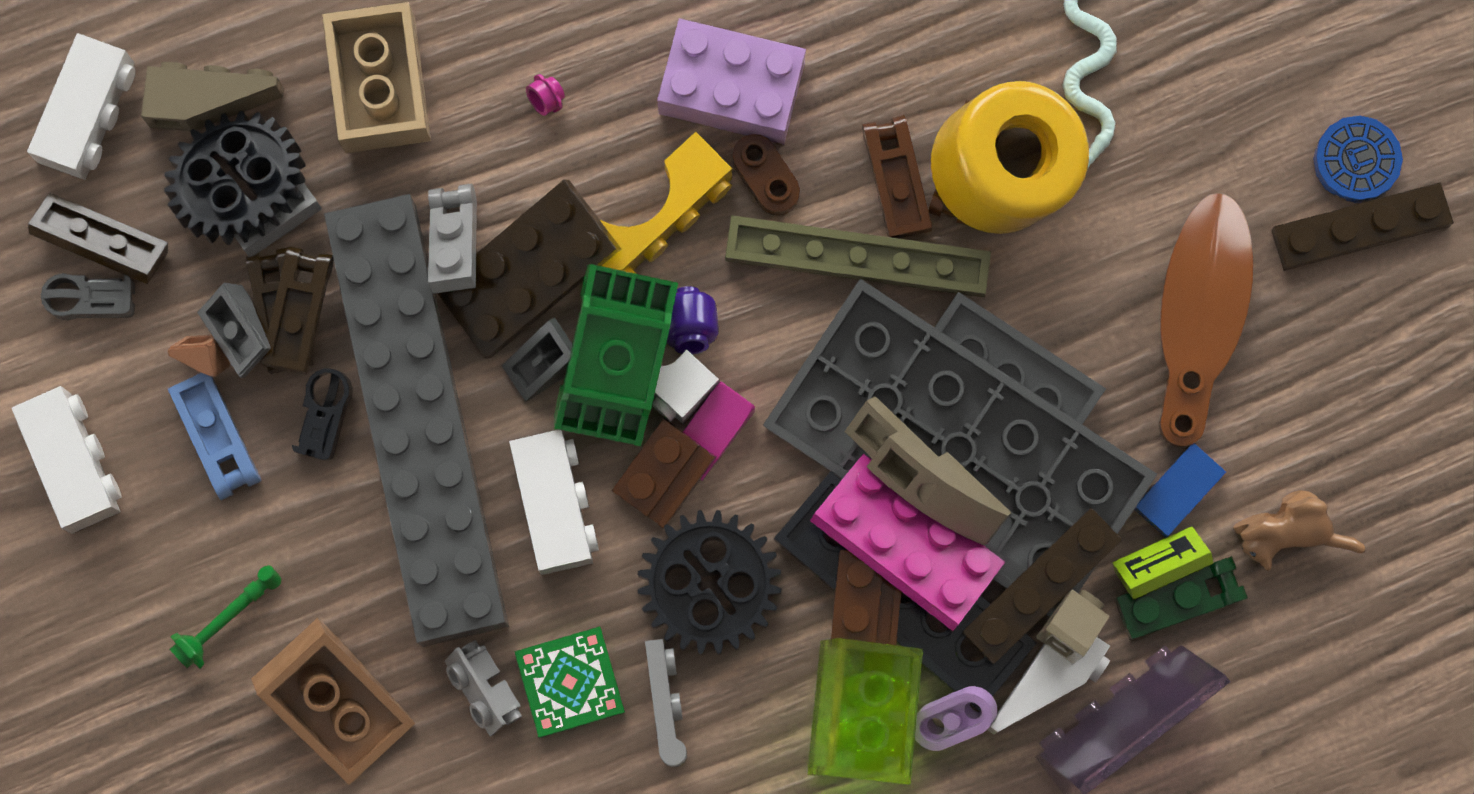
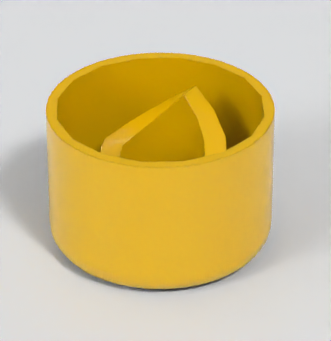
(975, 181)

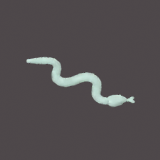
(1086, 66)

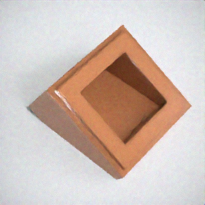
(201, 354)

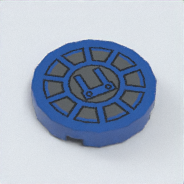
(1358, 159)

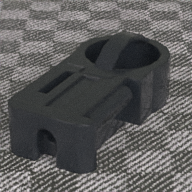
(323, 423)

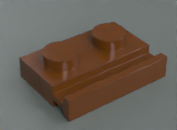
(664, 473)
(864, 603)

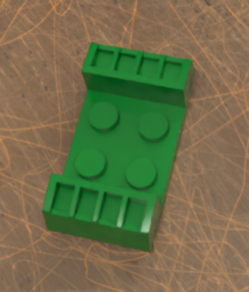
(615, 355)

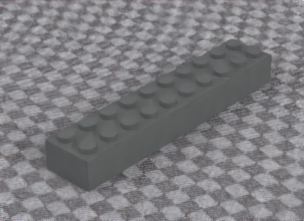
(416, 421)

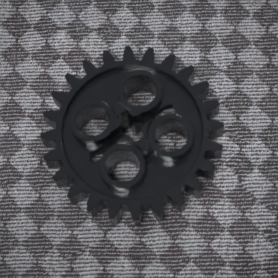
(264, 151)
(677, 606)

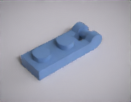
(213, 433)

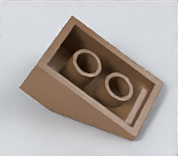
(332, 701)

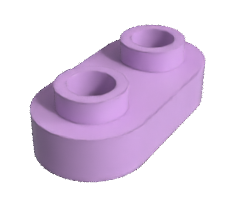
(957, 716)

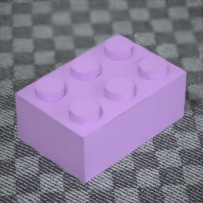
(731, 81)

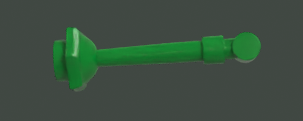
(190, 649)

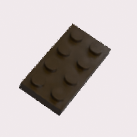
(530, 268)

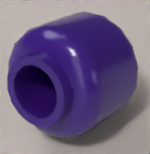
(693, 321)

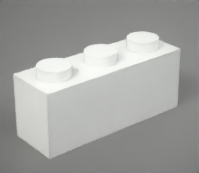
(82, 107)
(67, 459)
(553, 501)

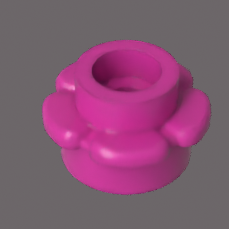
(545, 94)

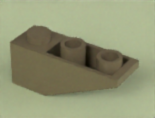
(186, 98)

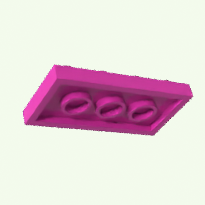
(906, 546)

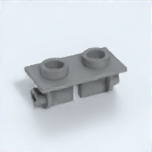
(489, 706)

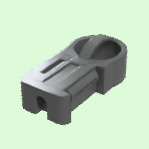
(96, 297)

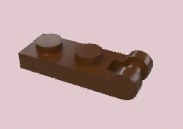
(897, 179)

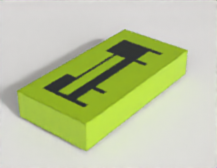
(1163, 562)

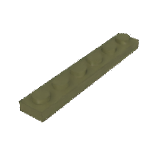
(858, 256)

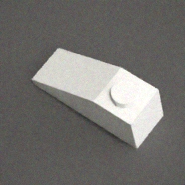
(1049, 679)

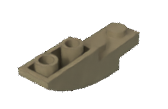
(928, 482)

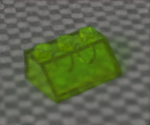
(865, 711)

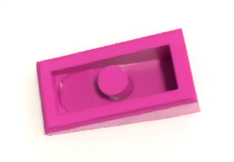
(719, 421)

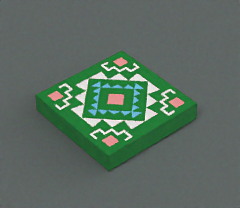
(569, 682)

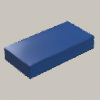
(1179, 490)

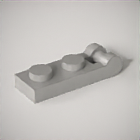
(452, 239)
(666, 705)

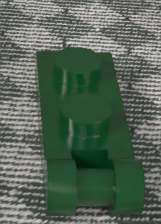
(1180, 600)

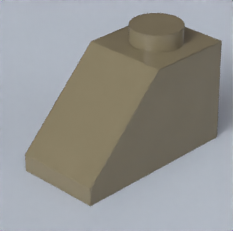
(1074, 625)

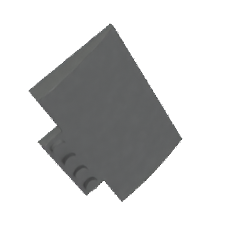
(971, 392)

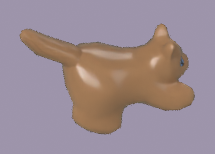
(1298, 523)

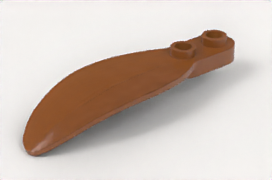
(1203, 309)

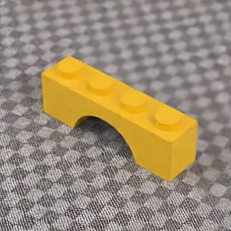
(694, 177)

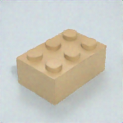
(376, 77)

